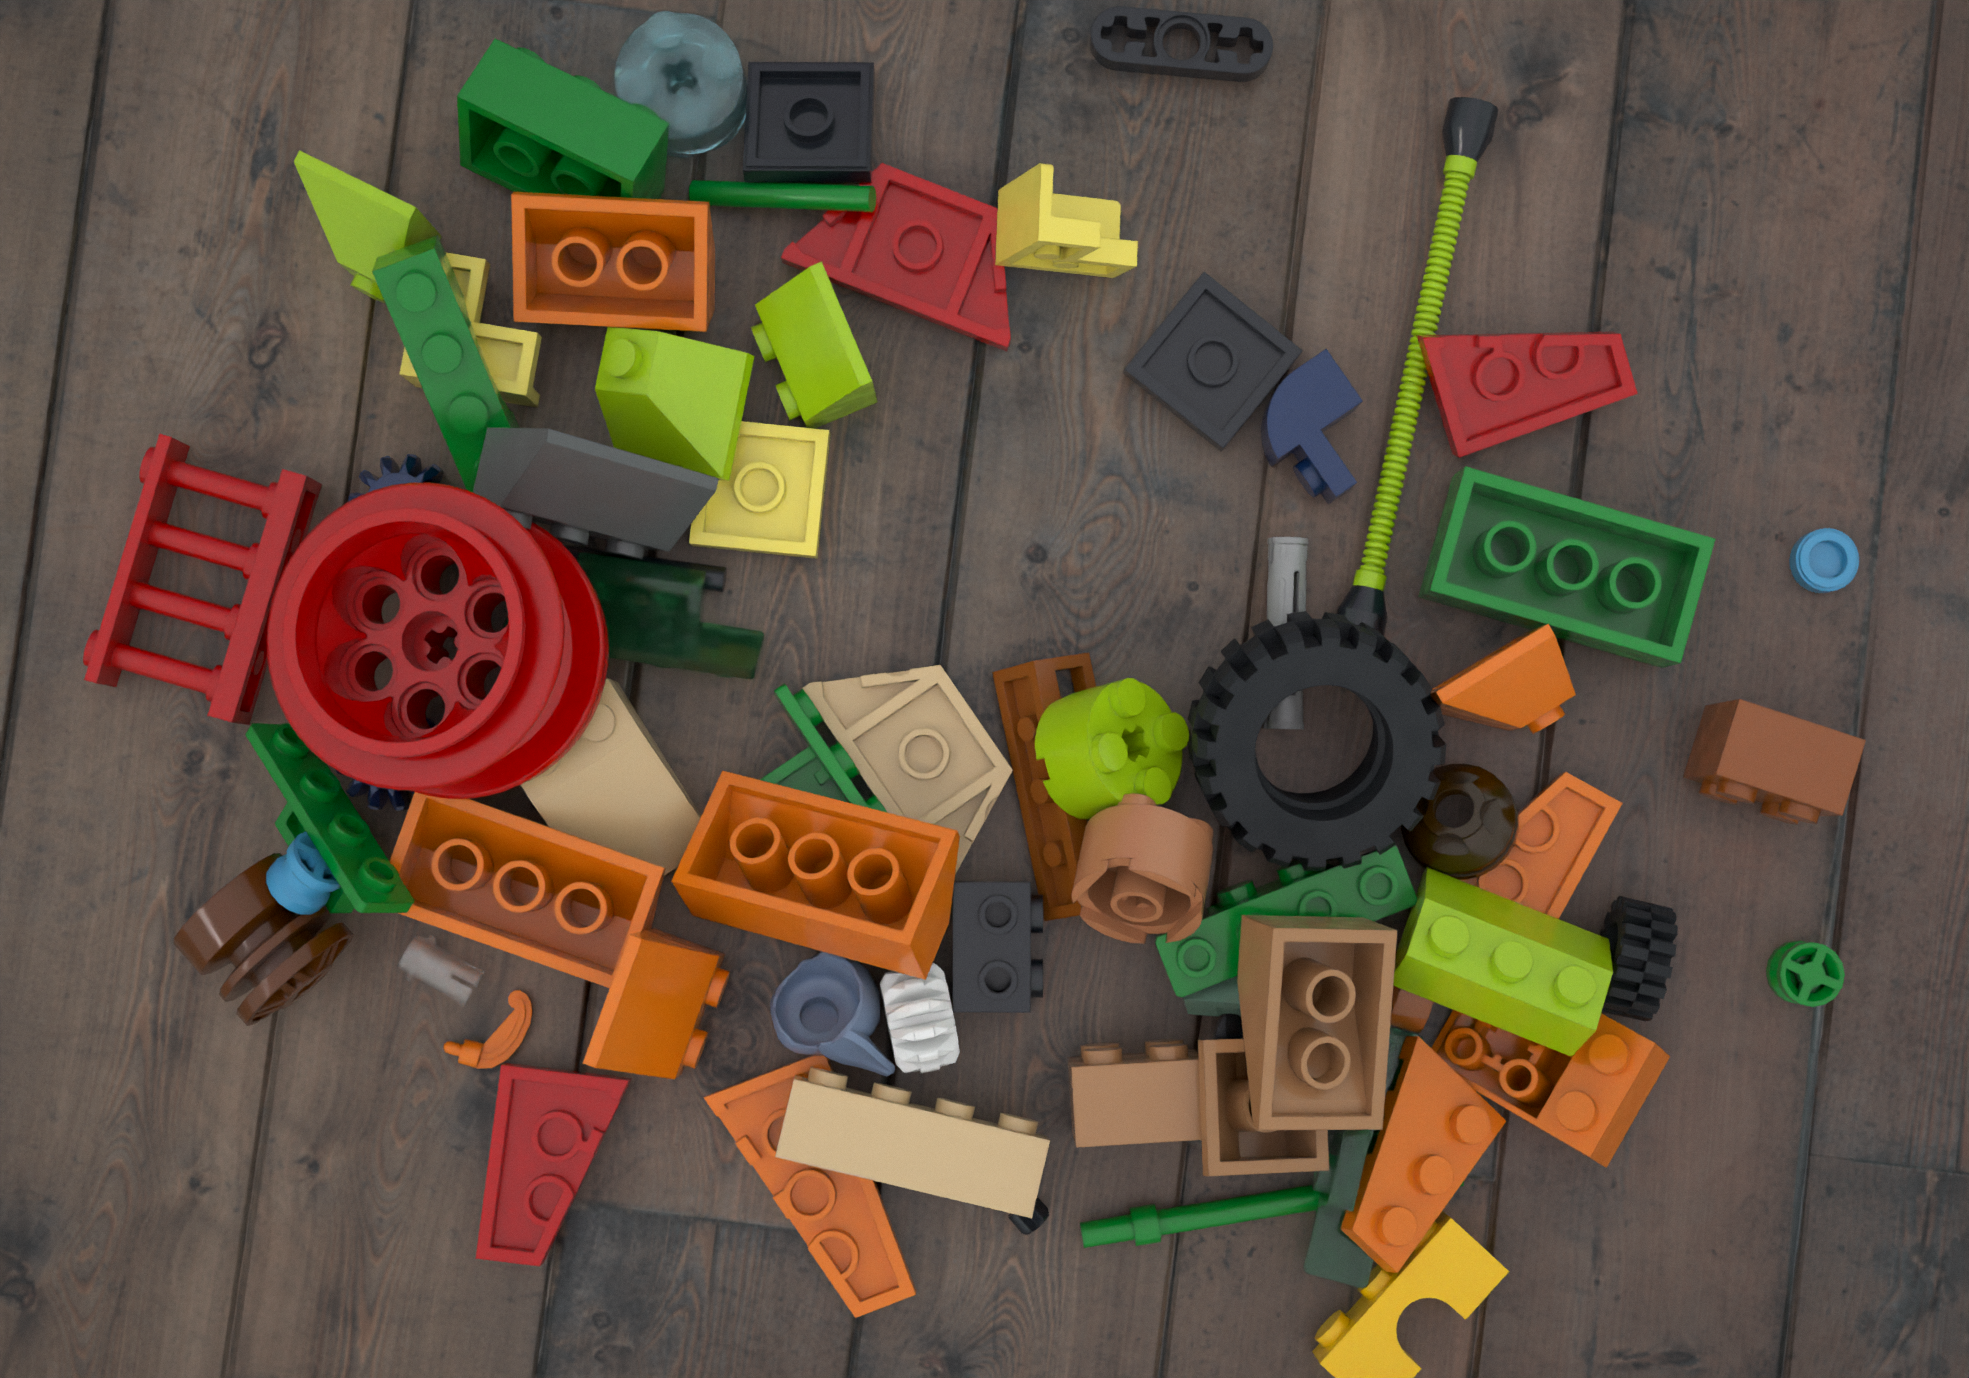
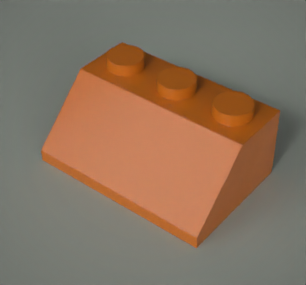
(612, 261)

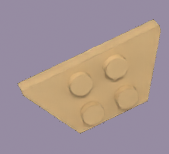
(917, 746)

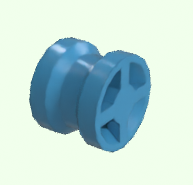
(301, 878)

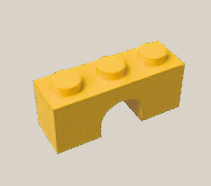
(1443, 1267)

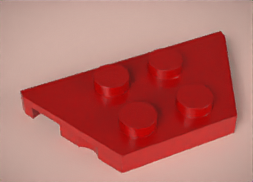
(917, 253)

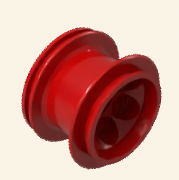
(332, 637)

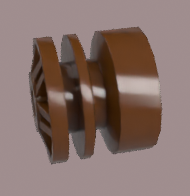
(263, 941)

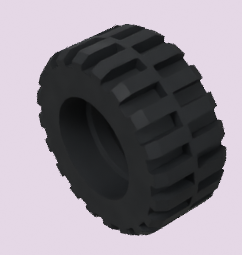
(1363, 806)

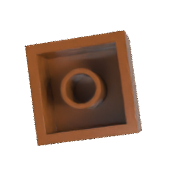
(1773, 759)

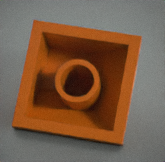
(1511, 685)

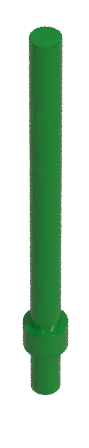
(1147, 1224)

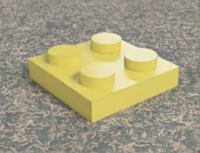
(771, 495)

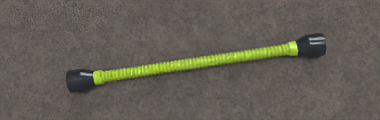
(1466, 135)

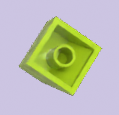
(815, 350)

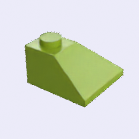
(360, 220)
(673, 398)

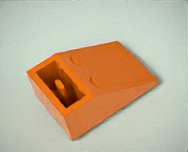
(1576, 1099)

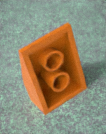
(657, 1006)

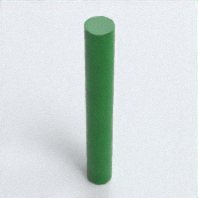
(784, 195)

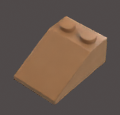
(1316, 1020)

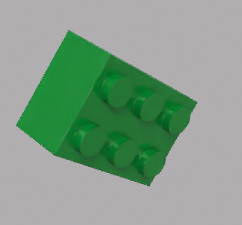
(556, 131)

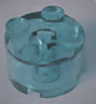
(679, 48)

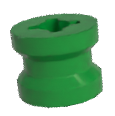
(1819, 977)

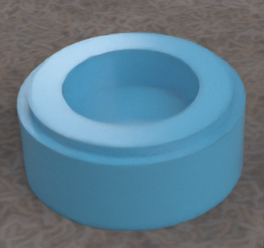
(1824, 560)

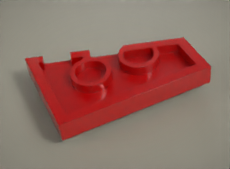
(1521, 382)
(539, 1155)

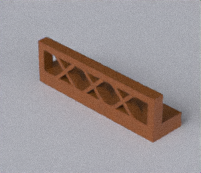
(1051, 833)

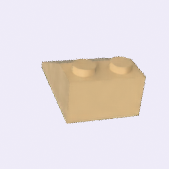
(618, 788)

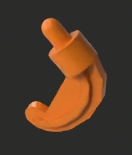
(502, 1042)

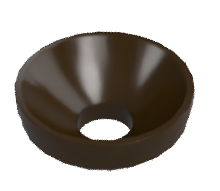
(1479, 843)

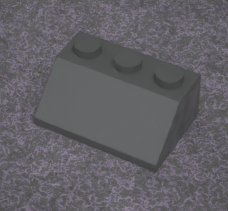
(590, 489)

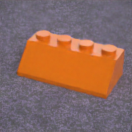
(821, 874)
(523, 885)

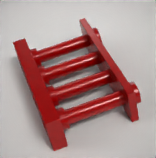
(237, 683)

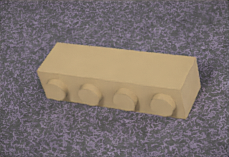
(913, 1145)

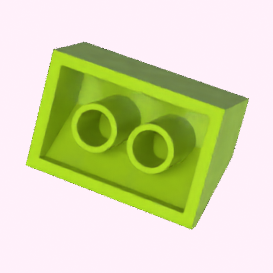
(1503, 963)

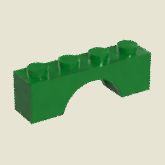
(443, 349)

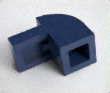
(1297, 416)

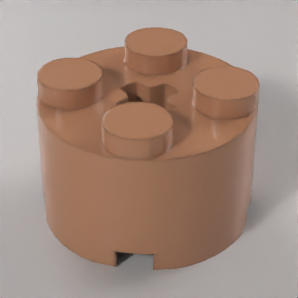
(1143, 871)

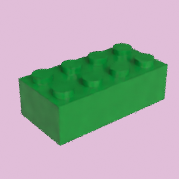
(1568, 565)

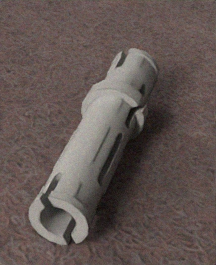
(1284, 596)

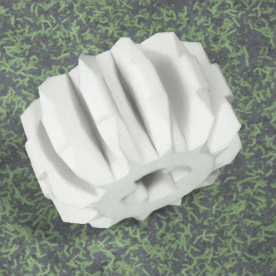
(920, 1020)

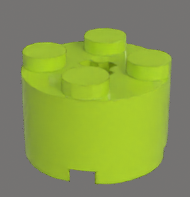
(1110, 745)

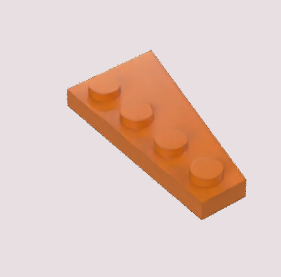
(832, 1211)

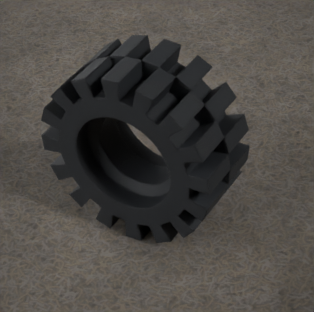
(1641, 956)

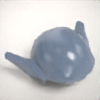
(830, 1011)

